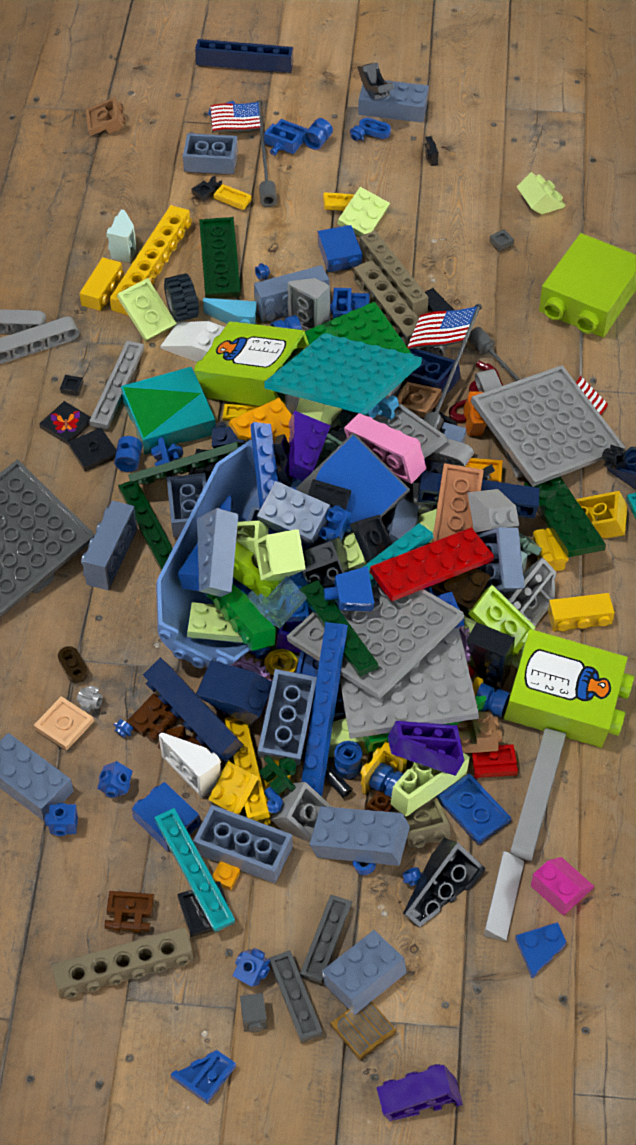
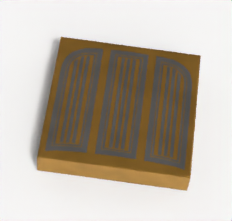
(363, 1030)

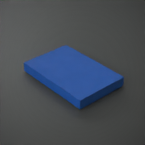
(473, 809)

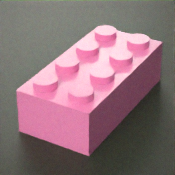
(398, 451)

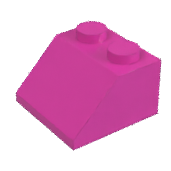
(560, 884)

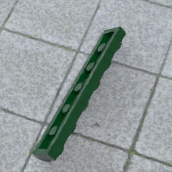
(147, 522)
(327, 611)

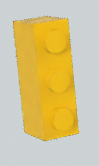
(101, 284)
(580, 612)

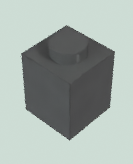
(253, 1012)

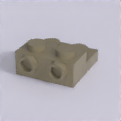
(427, 824)

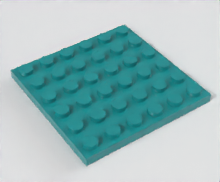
(343, 373)

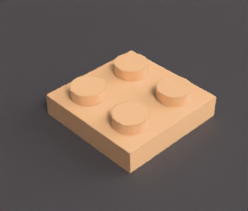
(63, 723)

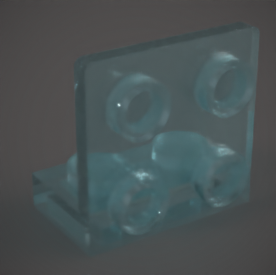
(280, 603)

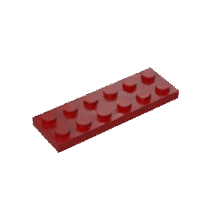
(431, 564)

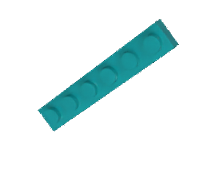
(413, 539)
(194, 870)

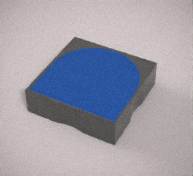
(359, 469)

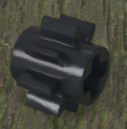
(613, 457)

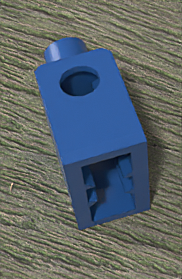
(352, 591)

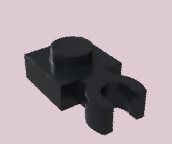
(431, 151)
(206, 190)

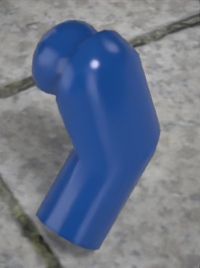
(275, 802)

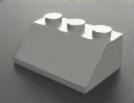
(309, 302)

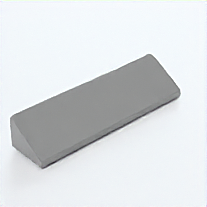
(504, 897)

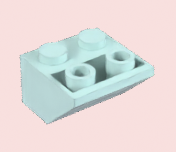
(122, 238)

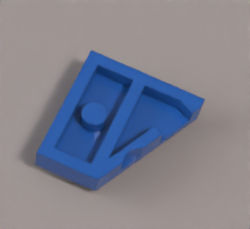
(540, 946)
(205, 1075)

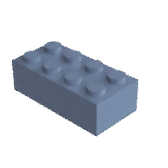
(405, 103)
(273, 293)
(109, 545)
(287, 716)
(31, 778)
(359, 835)
(243, 843)

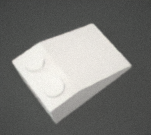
(192, 339)
(192, 763)

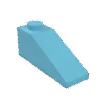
(231, 310)

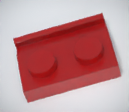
(495, 763)

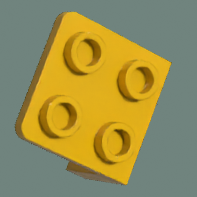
(381, 755)

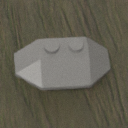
(537, 591)

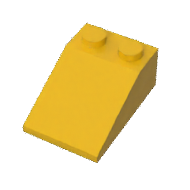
(606, 513)

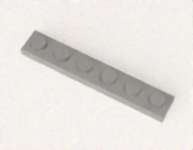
(120, 376)

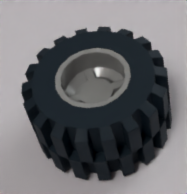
(181, 297)

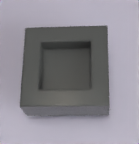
(501, 240)

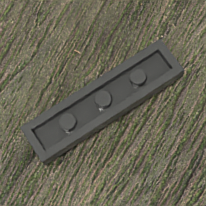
(326, 938)
(295, 996)

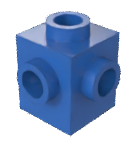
(114, 779)
(62, 819)
(251, 967)

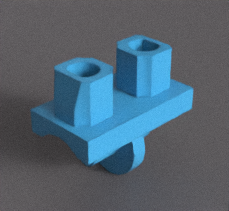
(385, 408)

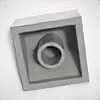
(492, 510)
(299, 811)

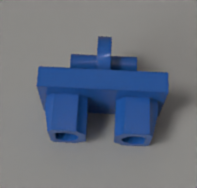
(166, 452)
(337, 523)

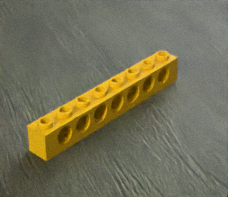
(154, 252)

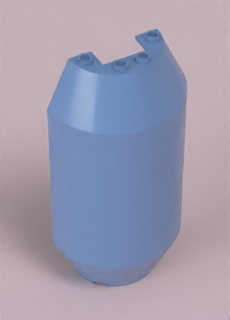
(230, 477)

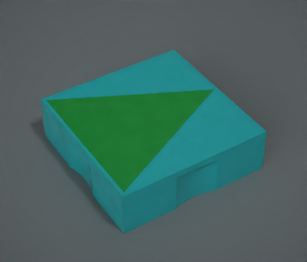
(168, 408)

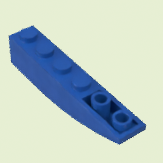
(189, 571)

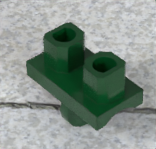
(285, 768)

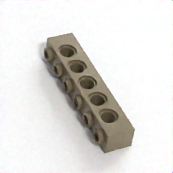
(376, 249)
(396, 310)
(111, 958)

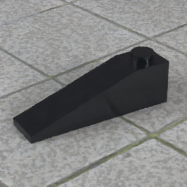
(445, 876)

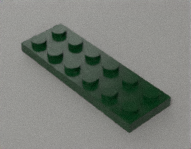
(219, 258)
(183, 465)
(567, 519)

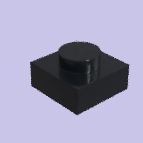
(71, 385)

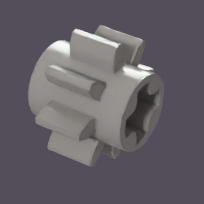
(89, 698)

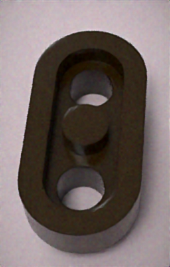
(74, 665)

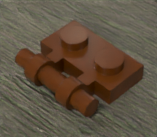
(148, 715)
(131, 905)

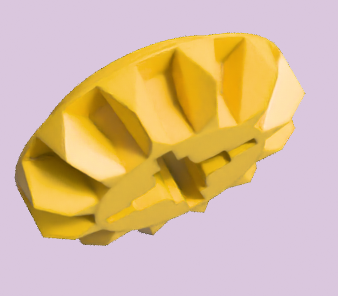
(285, 656)

